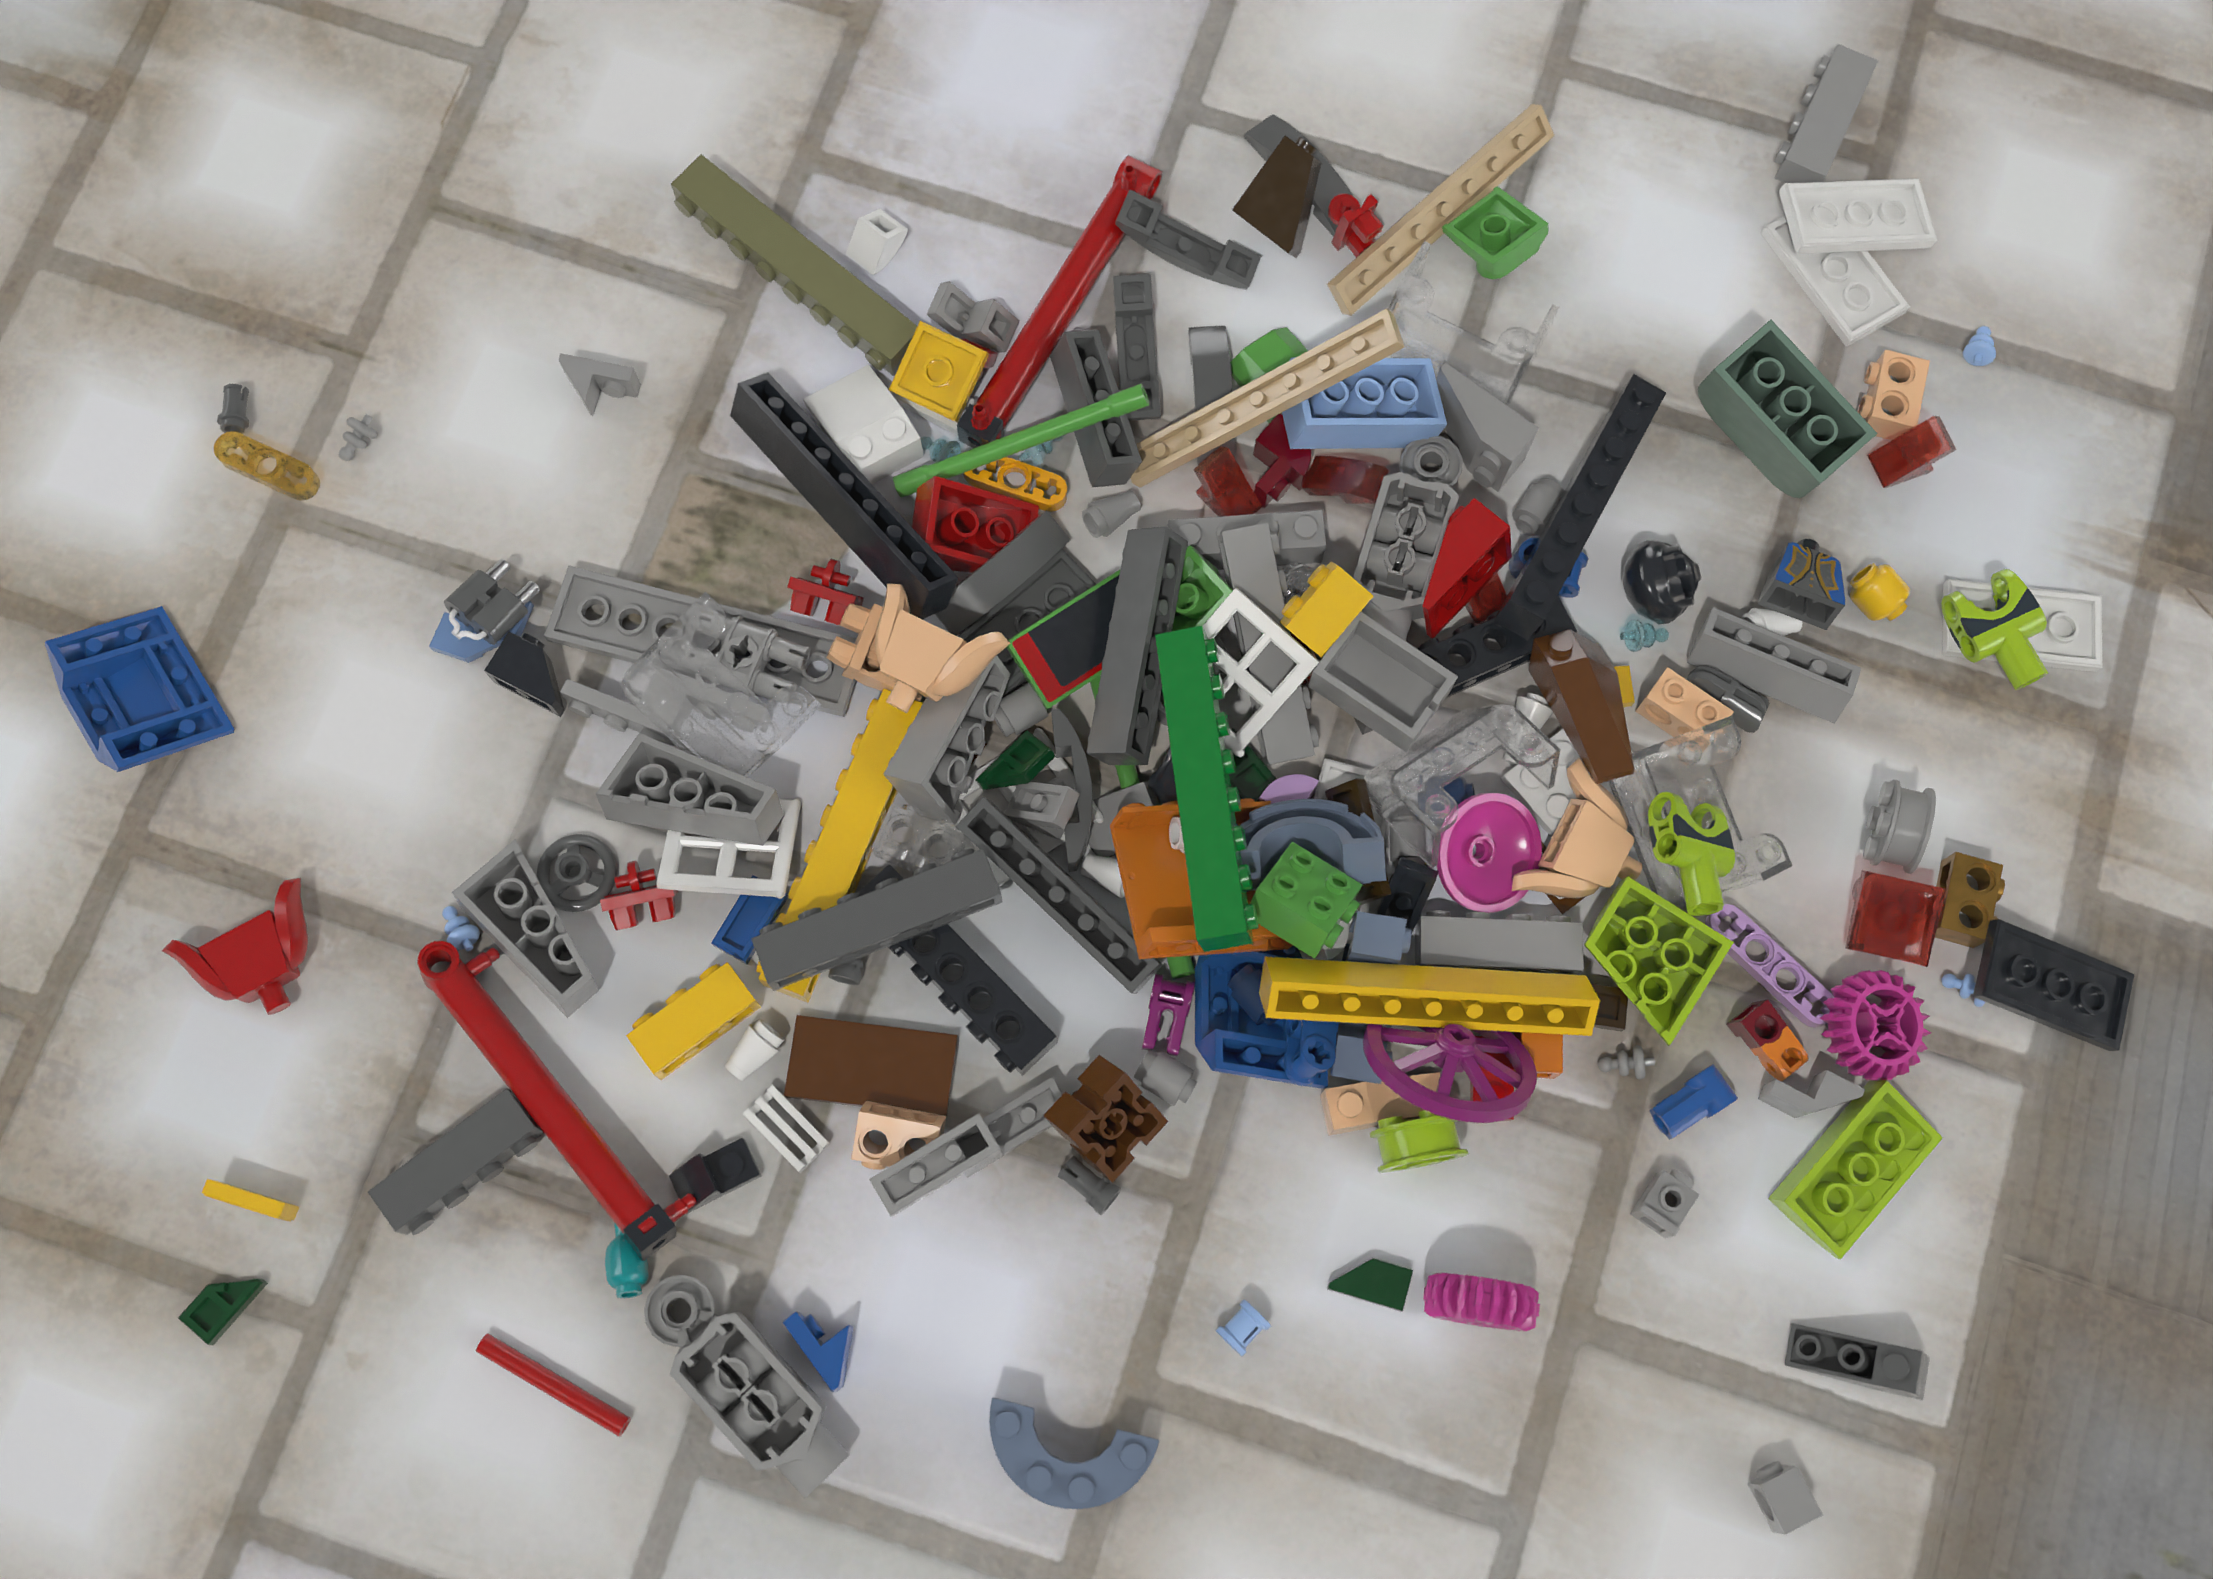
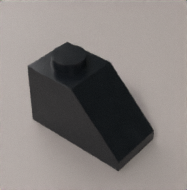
(526, 671)

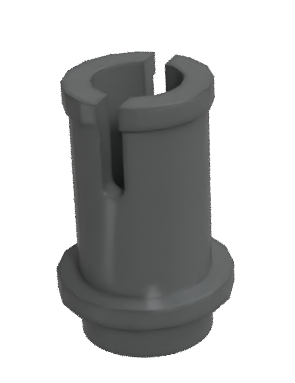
(234, 409)

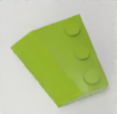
(1655, 954)

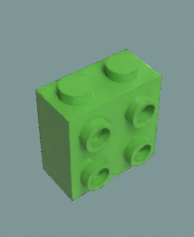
(1306, 900)

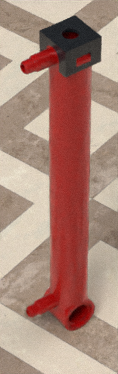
(1056, 309)
(624, 1200)

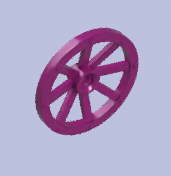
(1454, 1051)

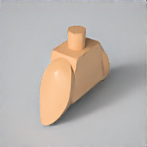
(925, 656)
(1587, 846)

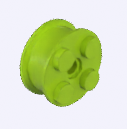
(1416, 1142)

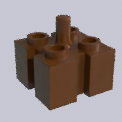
(1105, 1118)

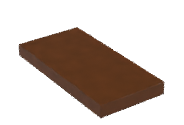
(870, 1063)

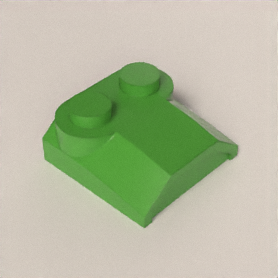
(1498, 233)
(1265, 355)
(1200, 591)

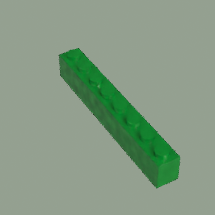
(1204, 790)

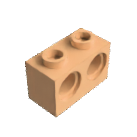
(1899, 398)
(1680, 705)
(898, 1126)

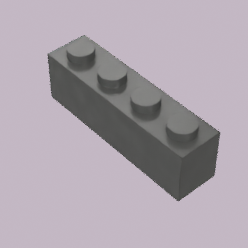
(1085, 379)
(456, 1163)

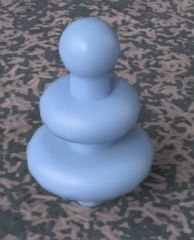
(1980, 348)
(460, 931)
(1966, 986)

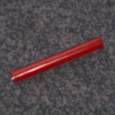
(553, 1385)

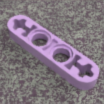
(1775, 960)

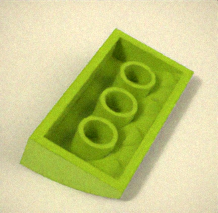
(1856, 1168)

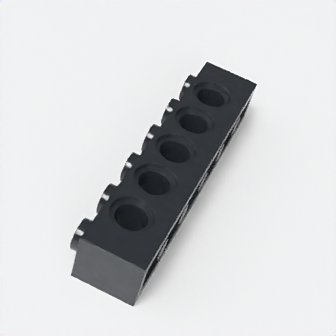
(1486, 663)
(1034, 1035)

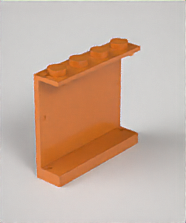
(1158, 884)

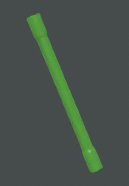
(1113, 406)

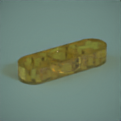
(256, 453)

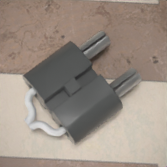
(487, 606)

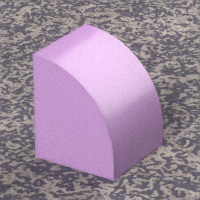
(1290, 788)

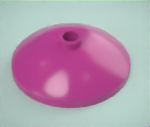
(1505, 845)

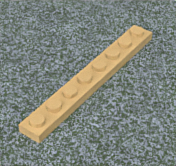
(1449, 200)
(1268, 396)

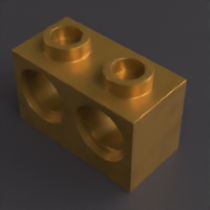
(1960, 897)

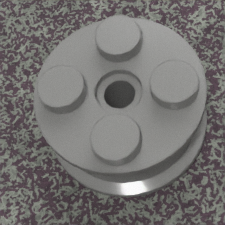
(1900, 826)

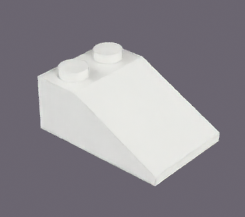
(866, 424)

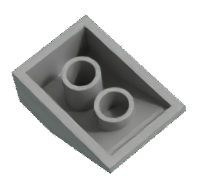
(1484, 429)

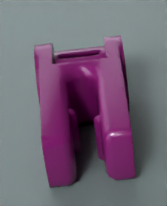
(1162, 1003)

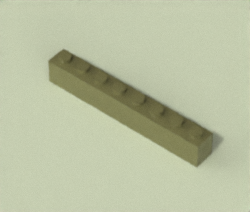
(794, 263)

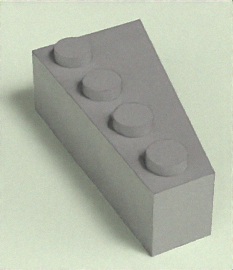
(941, 744)
(687, 794)

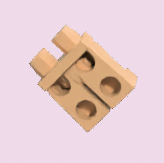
(860, 658)

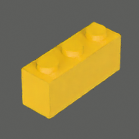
(692, 1020)

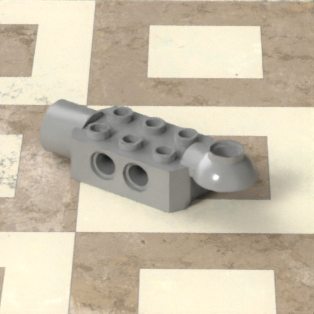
(1408, 533)
(744, 1386)

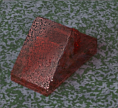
(1912, 452)
(1225, 485)

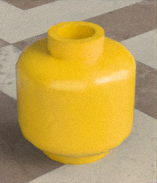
(1879, 592)

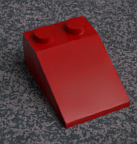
(967, 522)
(1470, 555)

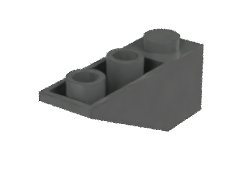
(1858, 1361)

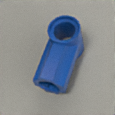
(1700, 1098)

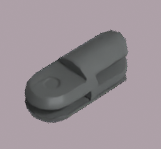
(1747, 704)

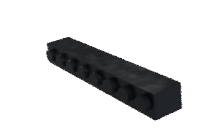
(842, 495)
(1579, 508)

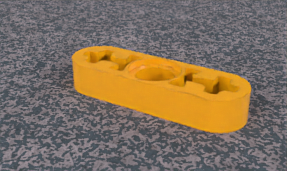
(1043, 478)

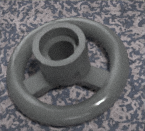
(567, 862)

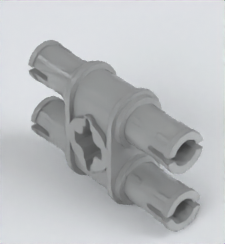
(763, 646)

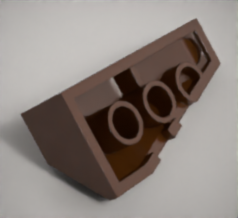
(1585, 700)

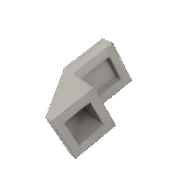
(979, 322)
(1824, 1092)

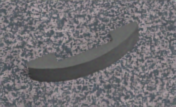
(1265, 139)
(1185, 247)
(1136, 340)
(1210, 371)
(1003, 573)
(1068, 745)

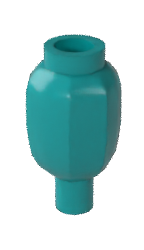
(624, 1267)

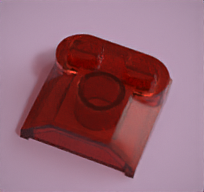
(1894, 917)

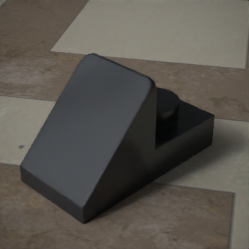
(1409, 891)
(716, 1173)

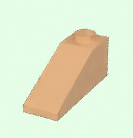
(1365, 1103)

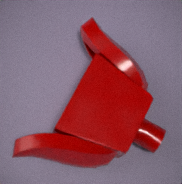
(254, 956)

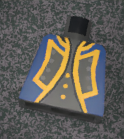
(1805, 585)

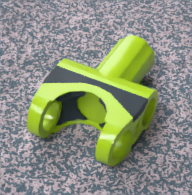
(2000, 631)
(1696, 851)

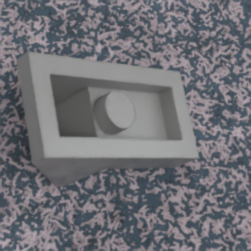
(593, 376)
(1043, 807)

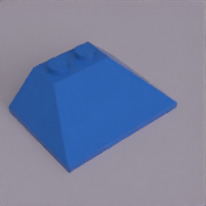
(135, 690)
(1226, 1033)

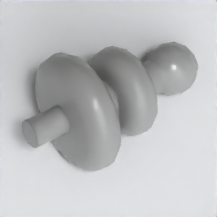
(355, 438)
(1625, 1063)

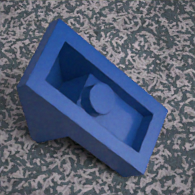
(827, 1358)

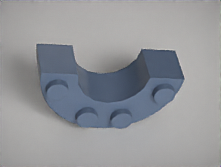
(1320, 827)
(1374, 941)
(1060, 1481)

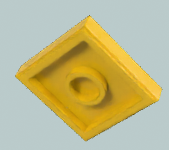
(939, 371)

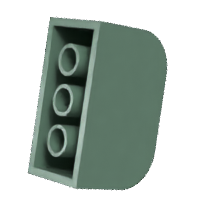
(1783, 412)

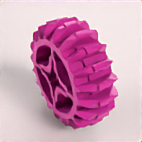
(1859, 1025)
(1481, 1301)

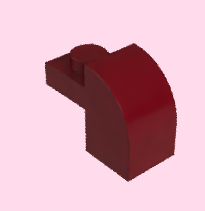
(1285, 464)

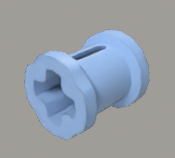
(1243, 1327)

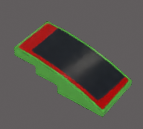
(1067, 644)

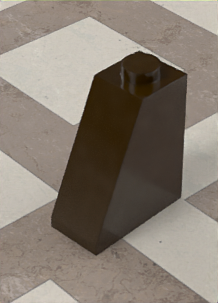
(1282, 195)

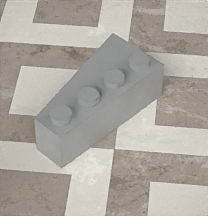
(522, 922)

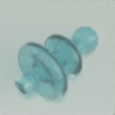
(940, 448)
(1034, 452)
(1642, 635)

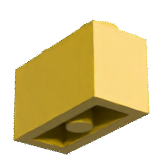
(1325, 607)

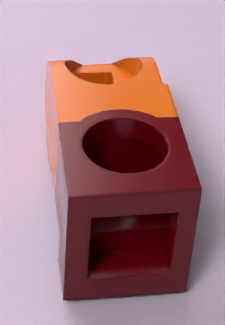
(1769, 1039)

